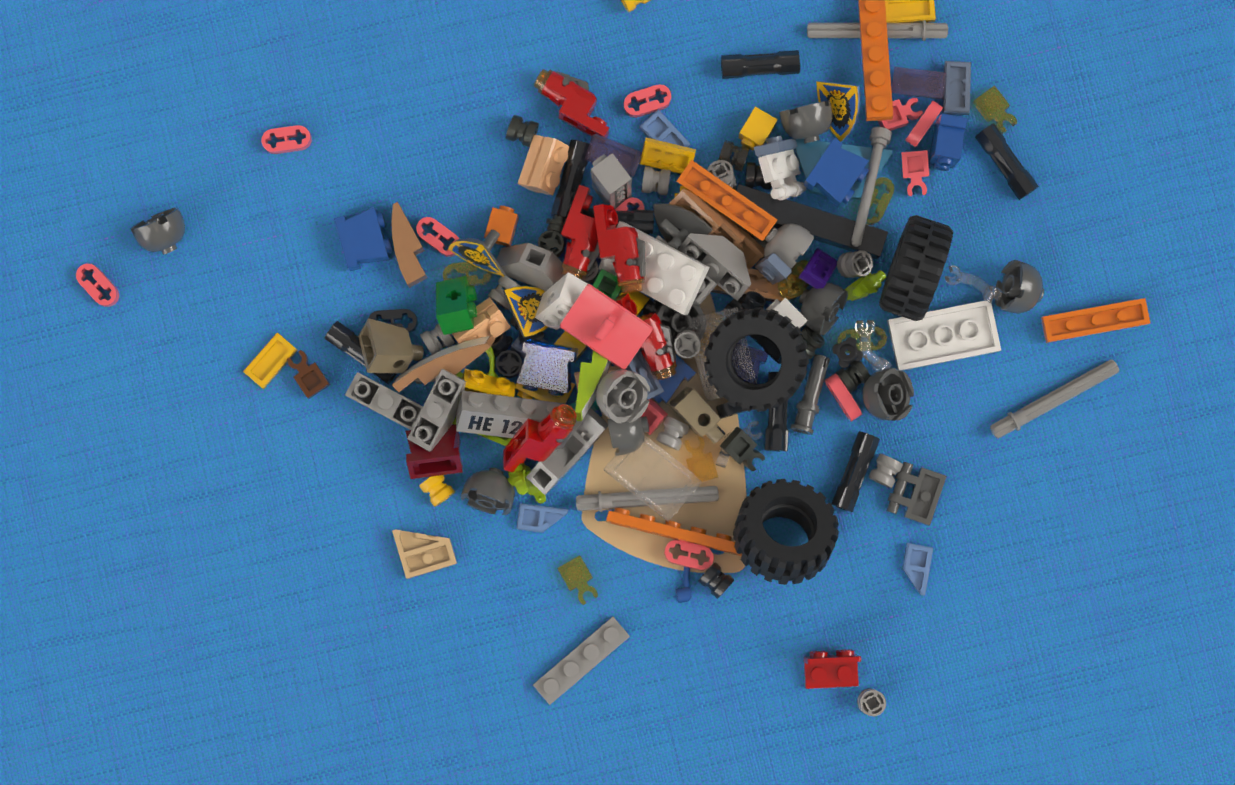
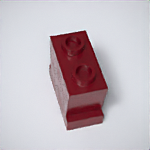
(442, 460)

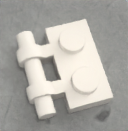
(781, 172)

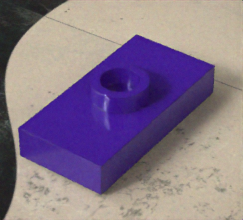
(818, 269)

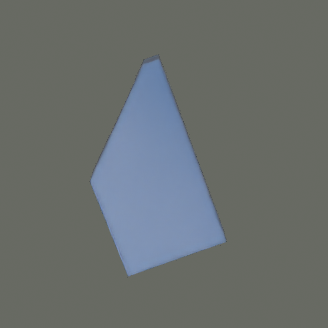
(661, 129)
(538, 518)
(917, 565)

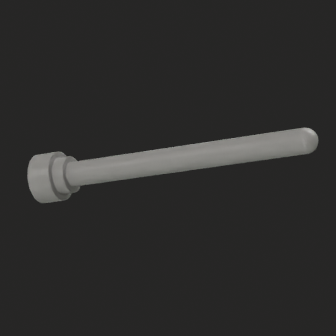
(879, 138)

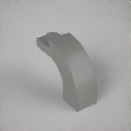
(559, 463)

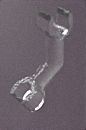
(989, 291)
(865, 345)
(723, 456)

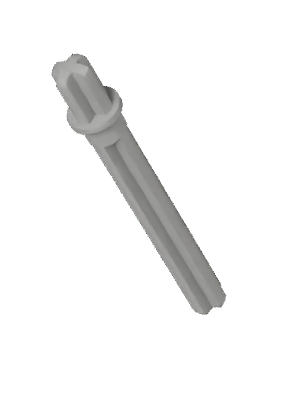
(894, 30)
(1054, 399)
(628, 499)

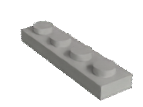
(581, 660)

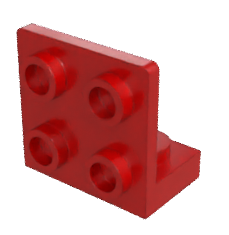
(831, 670)

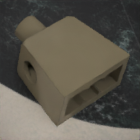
(387, 348)
(689, 407)

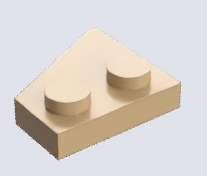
(423, 552)

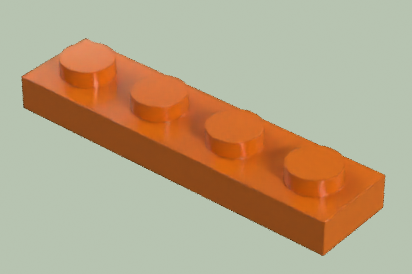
(727, 200)
(1095, 320)

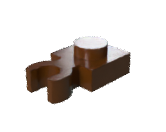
(310, 377)

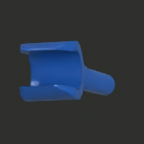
(684, 593)

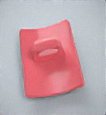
(606, 327)

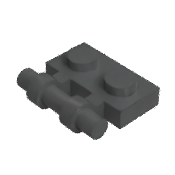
(923, 497)

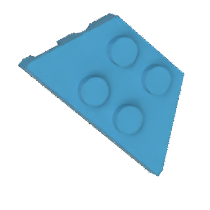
(811, 152)

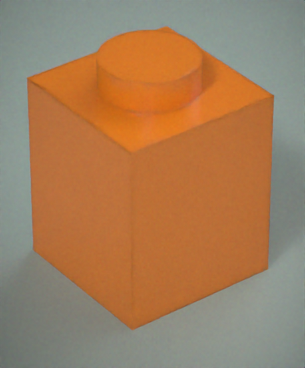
(504, 222)

